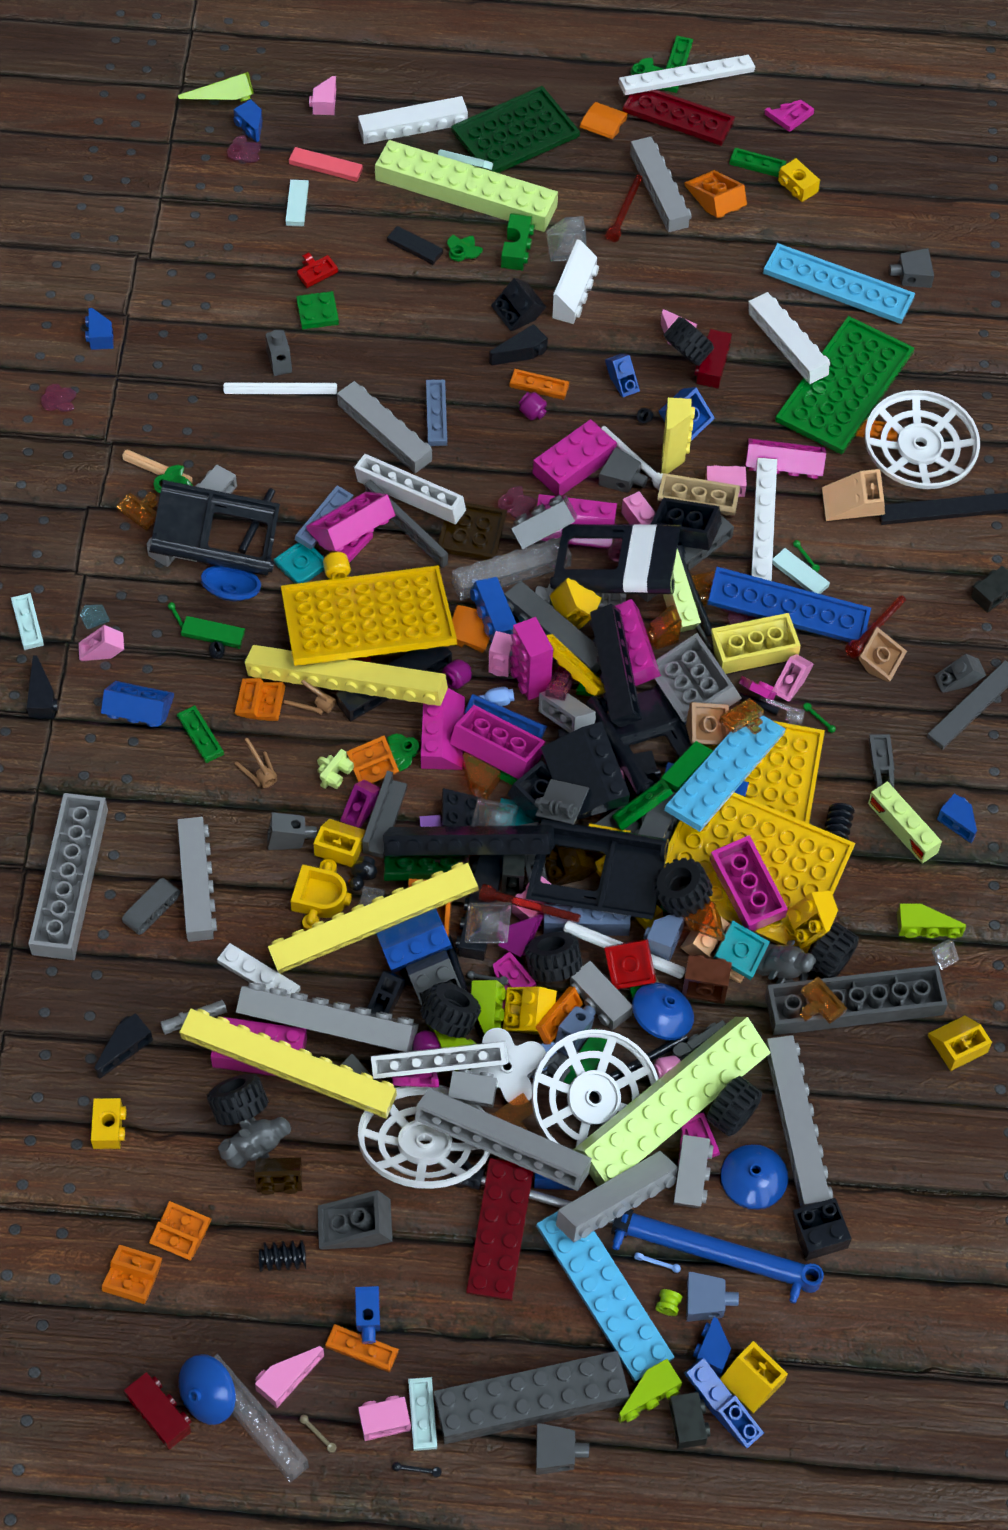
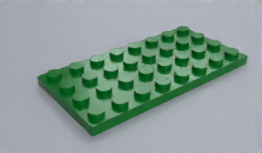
(859, 375)

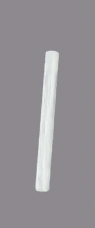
(279, 388)
(603, 941)

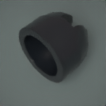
(643, 413)
(213, 652)

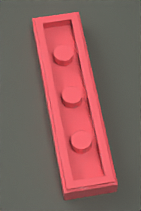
(326, 164)

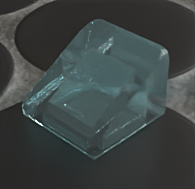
(94, 616)

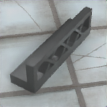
(383, 815)

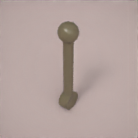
(331, 1447)

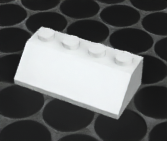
(575, 283)

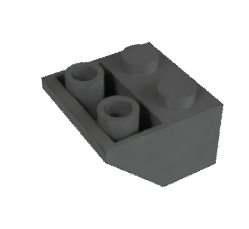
(430, 972)

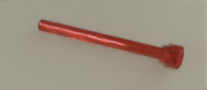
(614, 232)
(855, 647)
(488, 894)

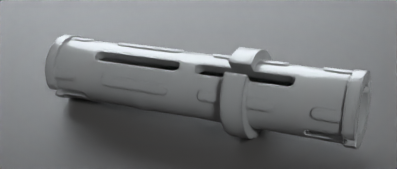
(177, 1022)

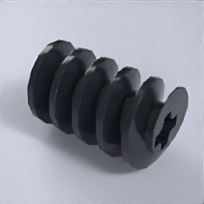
(839, 819)
(282, 1255)

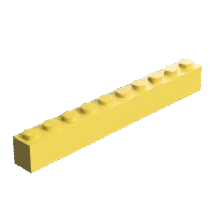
(349, 676)
(373, 918)
(289, 1063)

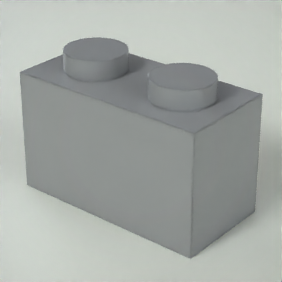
(473, 1088)

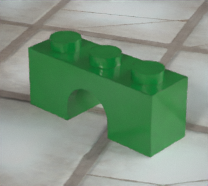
(515, 253)

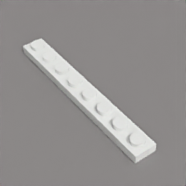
(686, 74)
(764, 518)

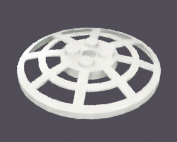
(923, 433)
(589, 1081)
(413, 1150)

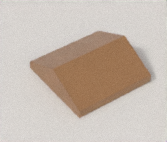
(881, 655)
(704, 723)

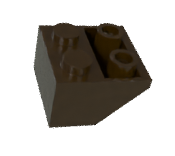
(569, 865)
(278, 1175)

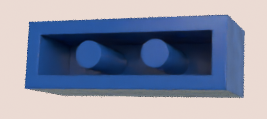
(492, 607)

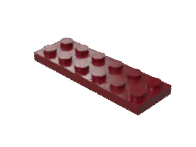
(680, 115)
(500, 1230)

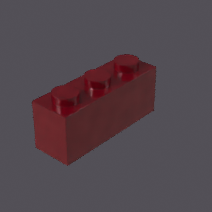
(712, 368)
(158, 1410)

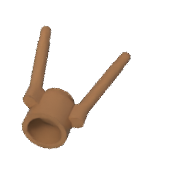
(323, 701)
(265, 776)

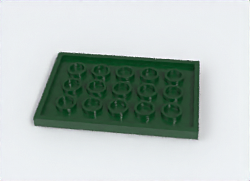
(516, 130)

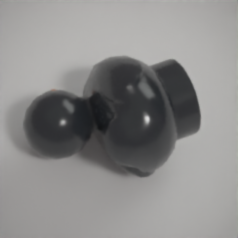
(362, 870)

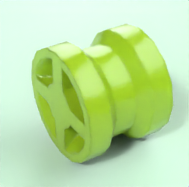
(668, 1302)

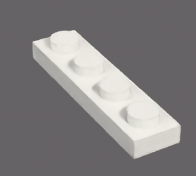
(254, 970)

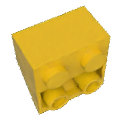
(574, 602)
(339, 842)
(812, 917)
(526, 1008)
(960, 1042)
(753, 1377)

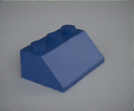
(136, 703)
(414, 940)

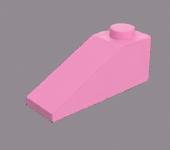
(285, 1376)

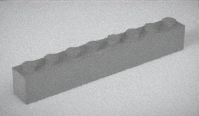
(797, 1121)
(503, 1139)

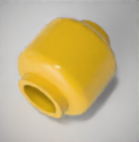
(336, 565)

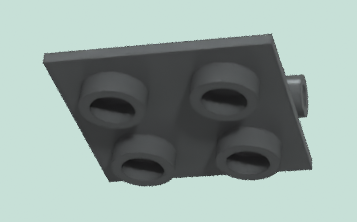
(561, 801)

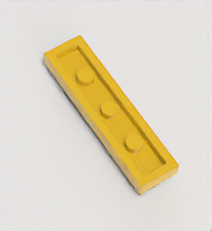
(576, 667)

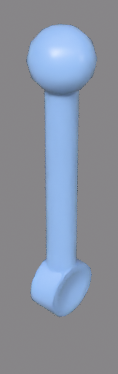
(675, 1268)

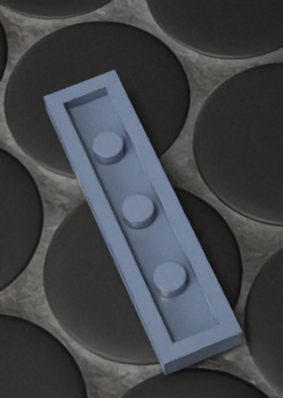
(436, 412)
(334, 500)

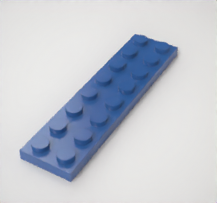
(806, 609)

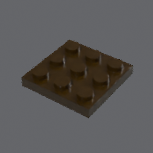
(475, 533)

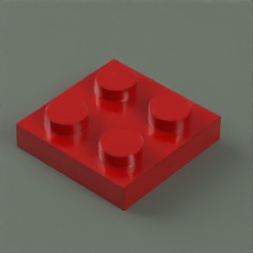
(630, 964)

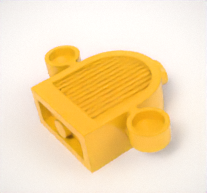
(319, 893)

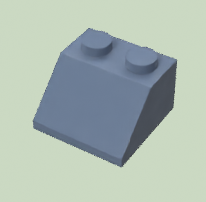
(664, 935)

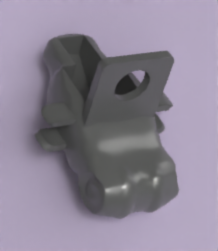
(786, 963)
(253, 1141)

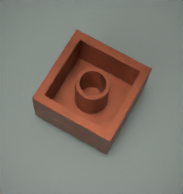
(706, 979)

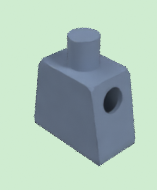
(576, 1021)
(707, 1297)

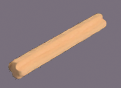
(147, 463)

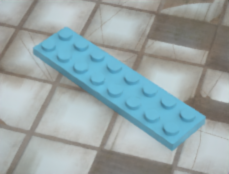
(839, 283)
(722, 773)
(608, 1298)

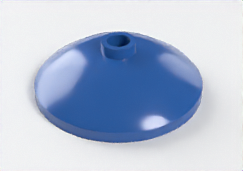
(230, 583)
(663, 1011)
(753, 1189)
(207, 1389)

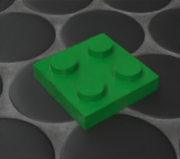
(317, 310)

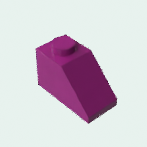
(360, 803)
(521, 933)

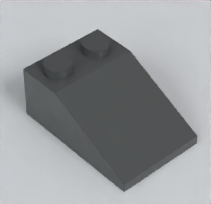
(355, 1222)

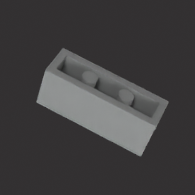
(568, 714)
(601, 995)
(693, 1171)

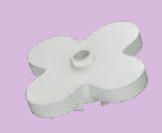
(523, 1059)

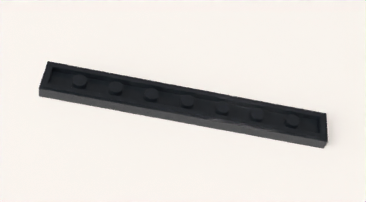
(945, 508)

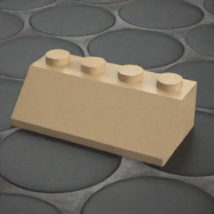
(700, 491)

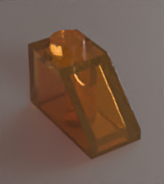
(665, 628)
(480, 776)
(706, 922)

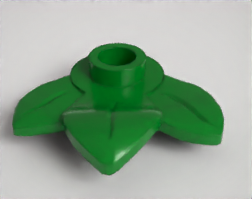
(644, 66)
(463, 248)
(172, 474)
(398, 746)

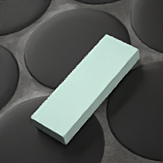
(466, 159)
(297, 202)
(800, 572)
(27, 621)
(422, 1414)

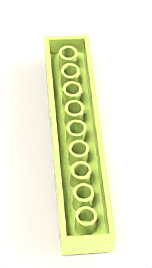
(464, 184)
(673, 1100)

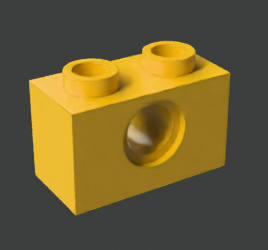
(799, 180)
(103, 1111)

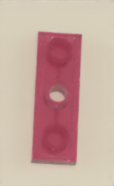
(560, 684)

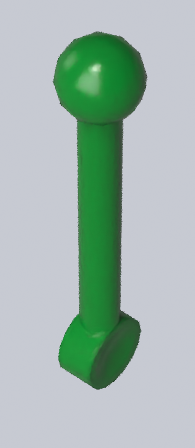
(815, 567)
(171, 606)
(807, 707)

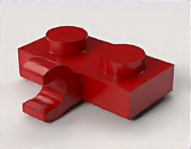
(316, 270)

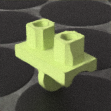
(330, 768)

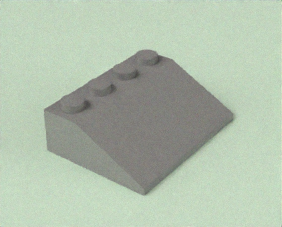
(694, 675)

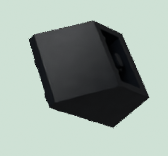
(518, 305)
(821, 1229)

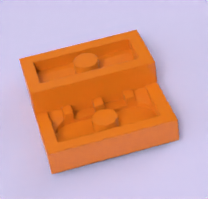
(603, 120)
(469, 628)
(260, 699)
(373, 760)
(180, 1231)
(132, 1274)

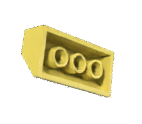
(677, 433)
(755, 643)

